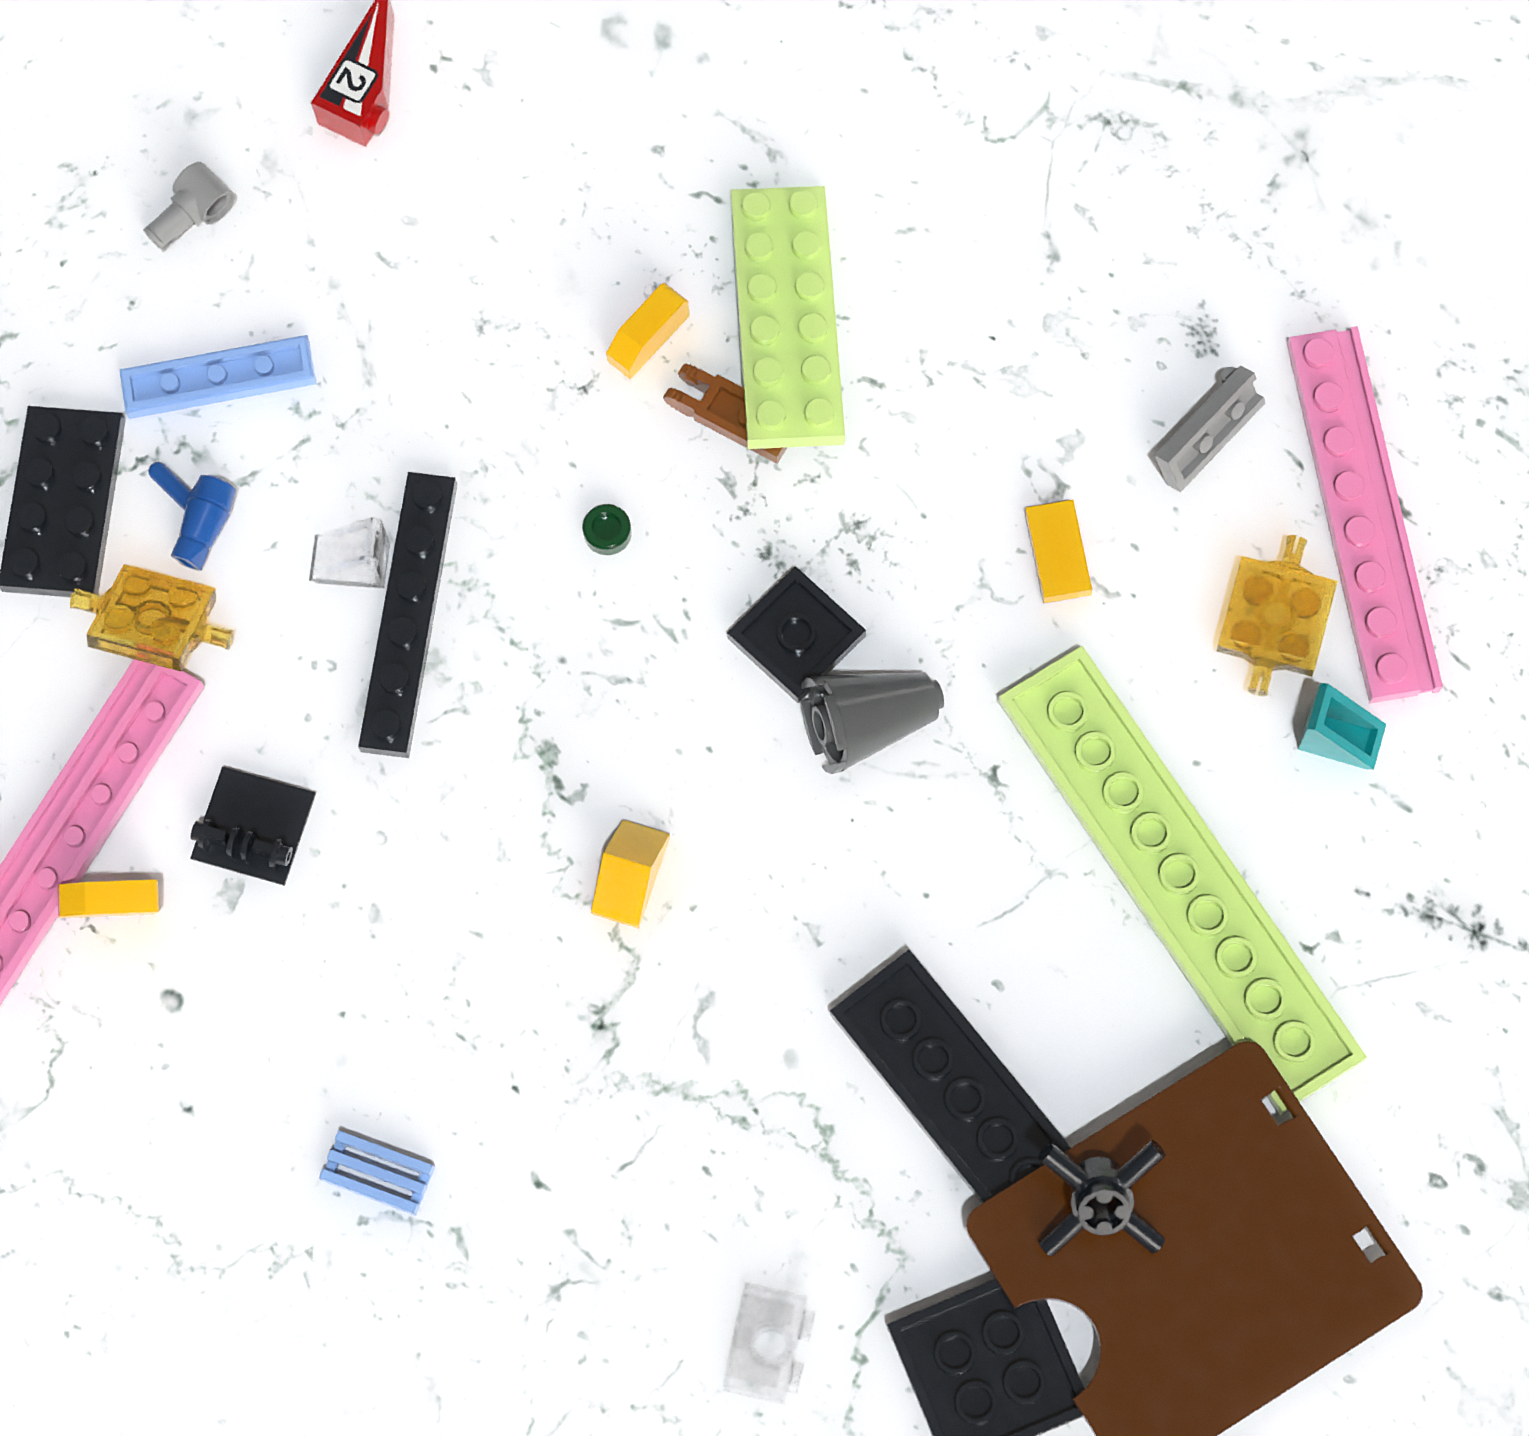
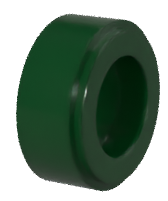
(607, 529)

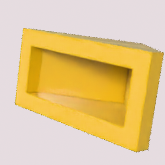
(629, 873)

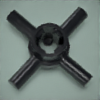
(1113, 1201)

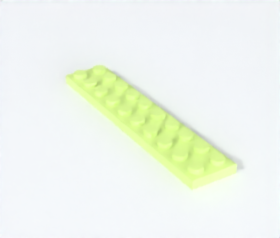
(1179, 874)

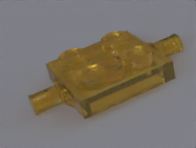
(1277, 615)
(151, 618)

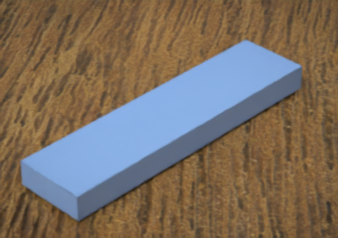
(217, 377)

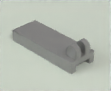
(1210, 427)

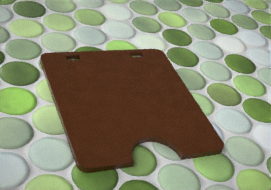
(1252, 1267)

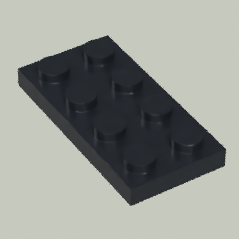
(62, 501)

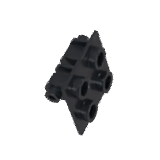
(252, 826)

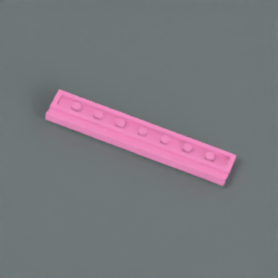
(1364, 515)
(86, 804)

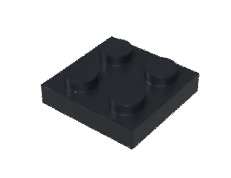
(796, 633)

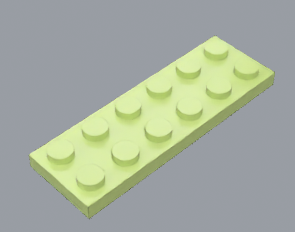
(787, 318)

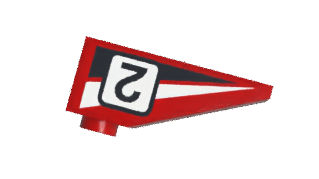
(357, 88)

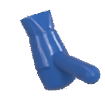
(204, 515)

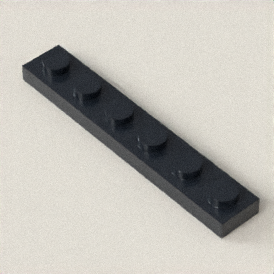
(408, 615)

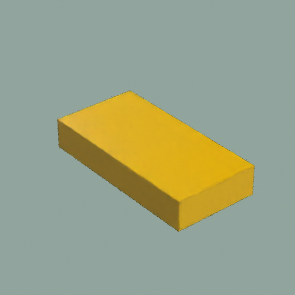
(1058, 551)

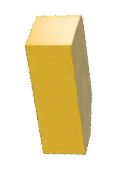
(647, 330)
(108, 898)

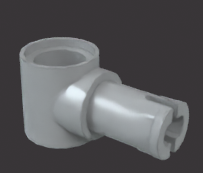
(196, 198)

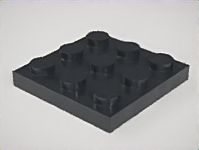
(988, 1365)

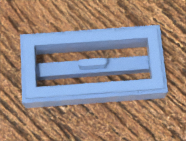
(337, 1157)

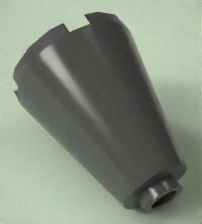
(865, 713)

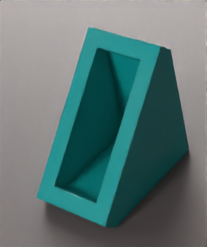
(1341, 729)

